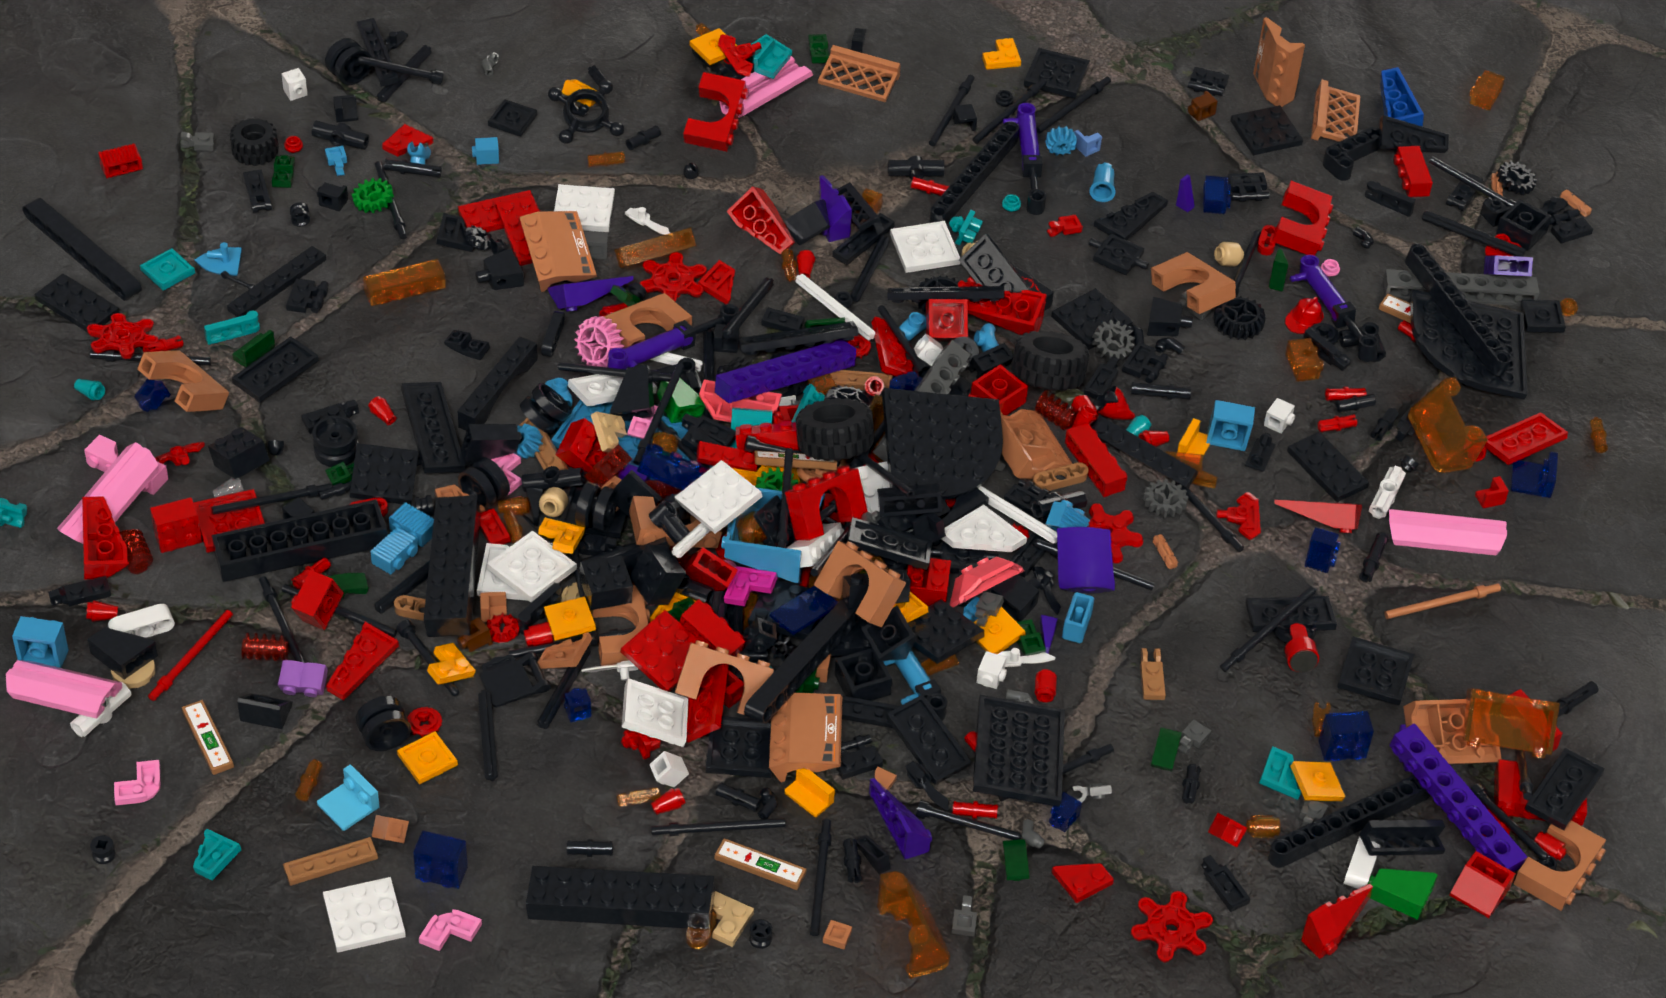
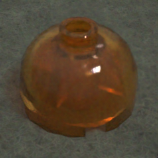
(749, 530)

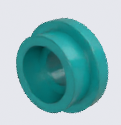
(1011, 203)

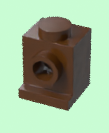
(1203, 106)
(478, 636)

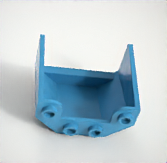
(762, 557)

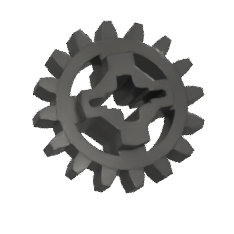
(1113, 340)
(1165, 498)

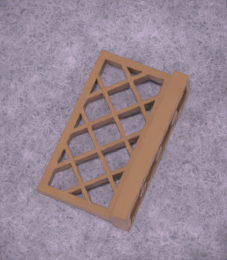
(864, 63)
(1322, 111)

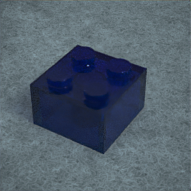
(1346, 736)
(440, 859)

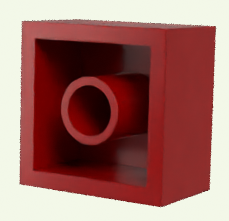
(947, 319)
(1001, 385)
(176, 525)
(317, 599)

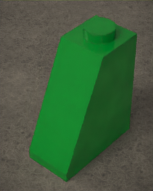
(682, 401)
(1403, 890)

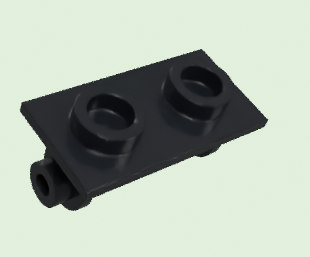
(1261, 452)

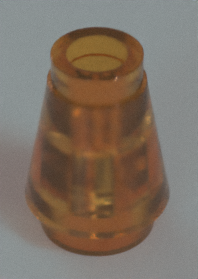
(518, 505)

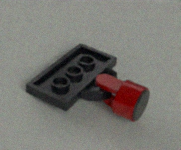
(1297, 629)

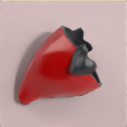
(1113, 405)

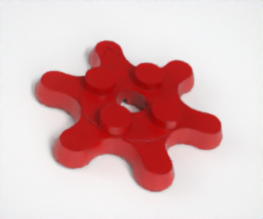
(673, 270)
(121, 335)
(1118, 528)
(1171, 914)

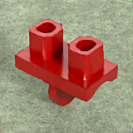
(643, 742)

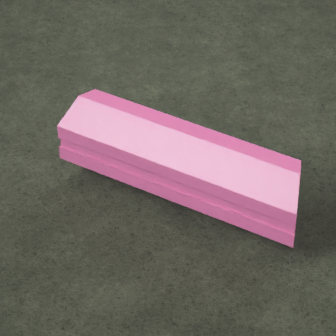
(765, 89)
(118, 485)
(1447, 532)
(60, 688)

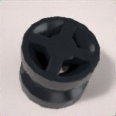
(299, 214)
(424, 504)
(99, 855)
(762, 928)

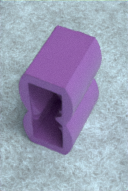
(302, 677)

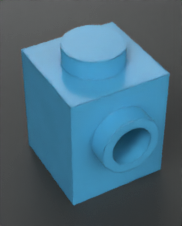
(486, 150)

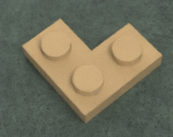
(608, 429)
(732, 917)

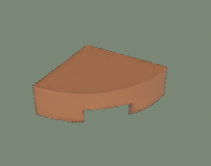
(885, 778)

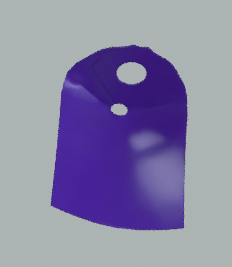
(1085, 560)

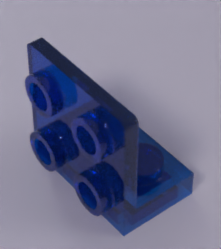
(1534, 477)

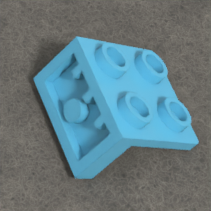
(351, 800)

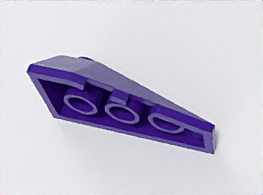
(838, 211)
(582, 293)

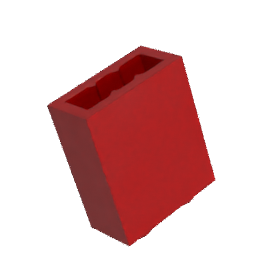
(710, 570)

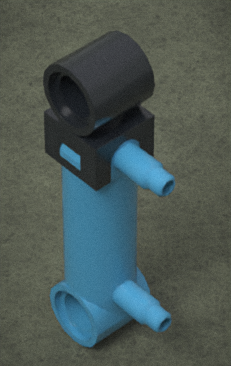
(920, 683)

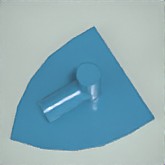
(221, 260)

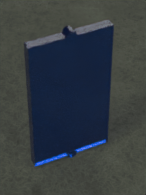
(803, 610)

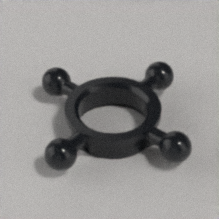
(576, 124)

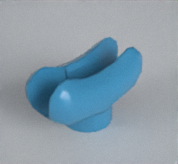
(419, 153)
(913, 325)
(986, 337)
(561, 387)

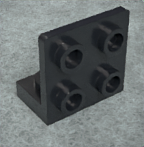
(768, 519)

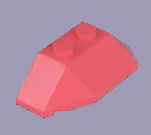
(722, 410)
(982, 578)

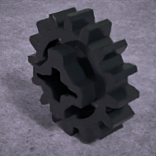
(1516, 177)

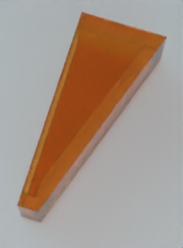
(1193, 459)
(1204, 478)
(931, 667)

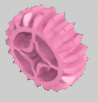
(596, 339)

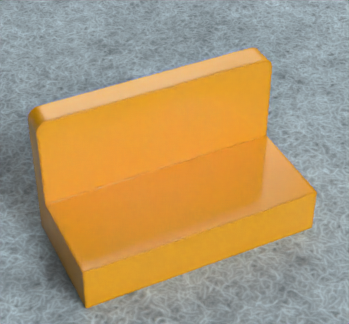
(1193, 440)
(810, 792)

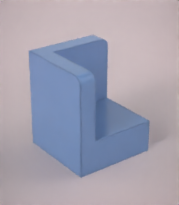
(1088, 144)

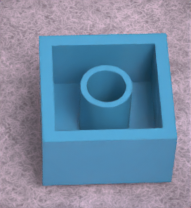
(1230, 425)
(40, 641)

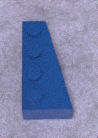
(1398, 98)

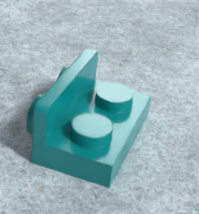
(770, 60)

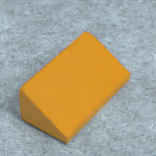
(573, 85)

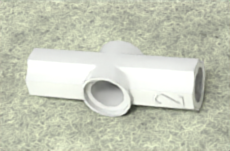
(1387, 492)
(84, 725)

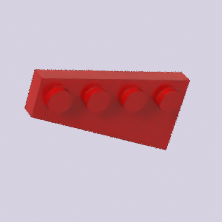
(889, 350)
(366, 654)

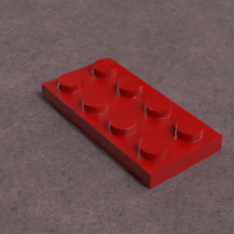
(484, 212)
(509, 214)
(1525, 438)
(707, 708)

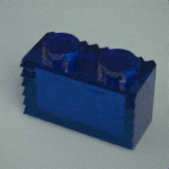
(1216, 194)
(1322, 550)

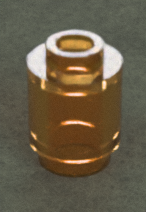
(1263, 826)

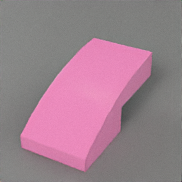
(640, 426)

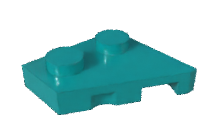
(1278, 773)
(214, 854)

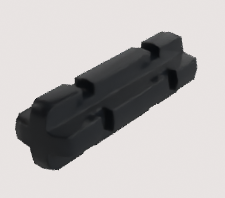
(596, 74)

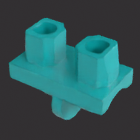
(961, 226)
(12, 513)

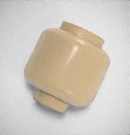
(1229, 254)
(553, 502)

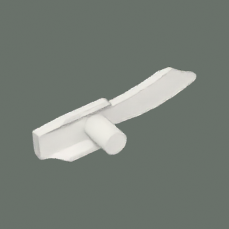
(643, 218)
(1014, 659)
(622, 667)

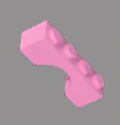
(104, 452)

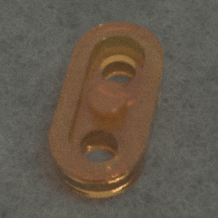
(702, 933)

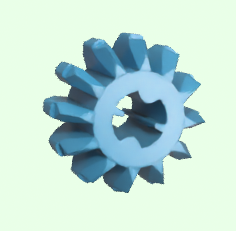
(1061, 140)
(530, 441)

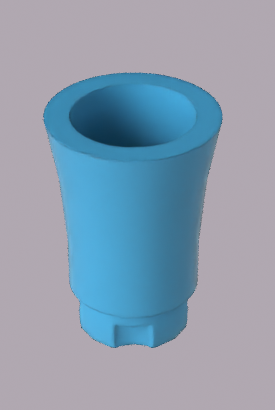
(1103, 183)

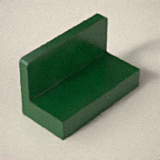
(255, 349)

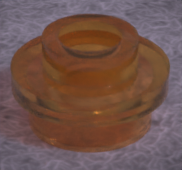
(1569, 306)

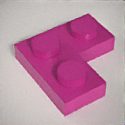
(746, 581)

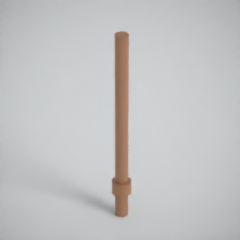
(1478, 592)

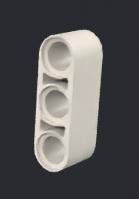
(145, 621)
(1360, 866)

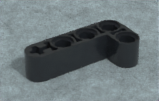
(1341, 156)

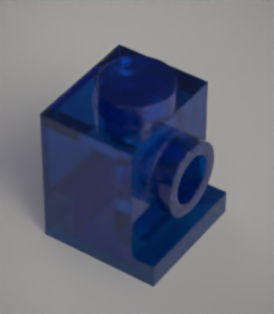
(151, 394)
(574, 699)
(1066, 814)

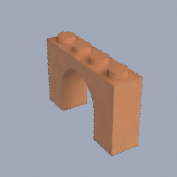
(1186, 268)
(656, 310)
(199, 389)
(646, 531)
(883, 584)
(610, 646)
(701, 658)
(1556, 886)

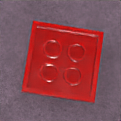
(227, 521)
(660, 650)

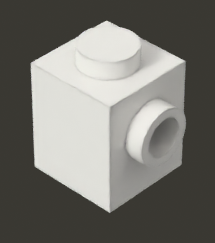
(294, 84)
(928, 349)
(1279, 415)
(991, 670)
(669, 769)

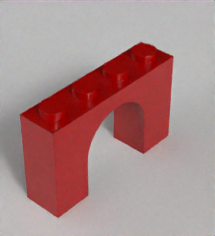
(718, 134)
(1316, 207)
(805, 501)
(1510, 798)

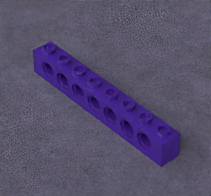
(785, 370)
(1455, 789)

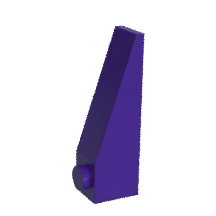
(903, 824)

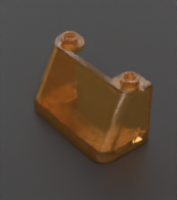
(1442, 430)
(1510, 722)
(904, 901)

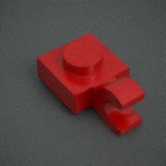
(1065, 224)

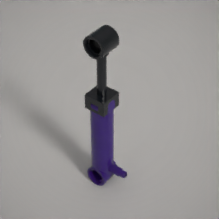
(1031, 157)
(1342, 312)
(681, 335)

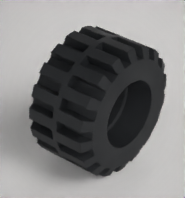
(254, 141)

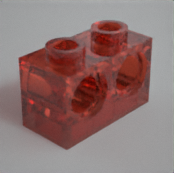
(608, 466)

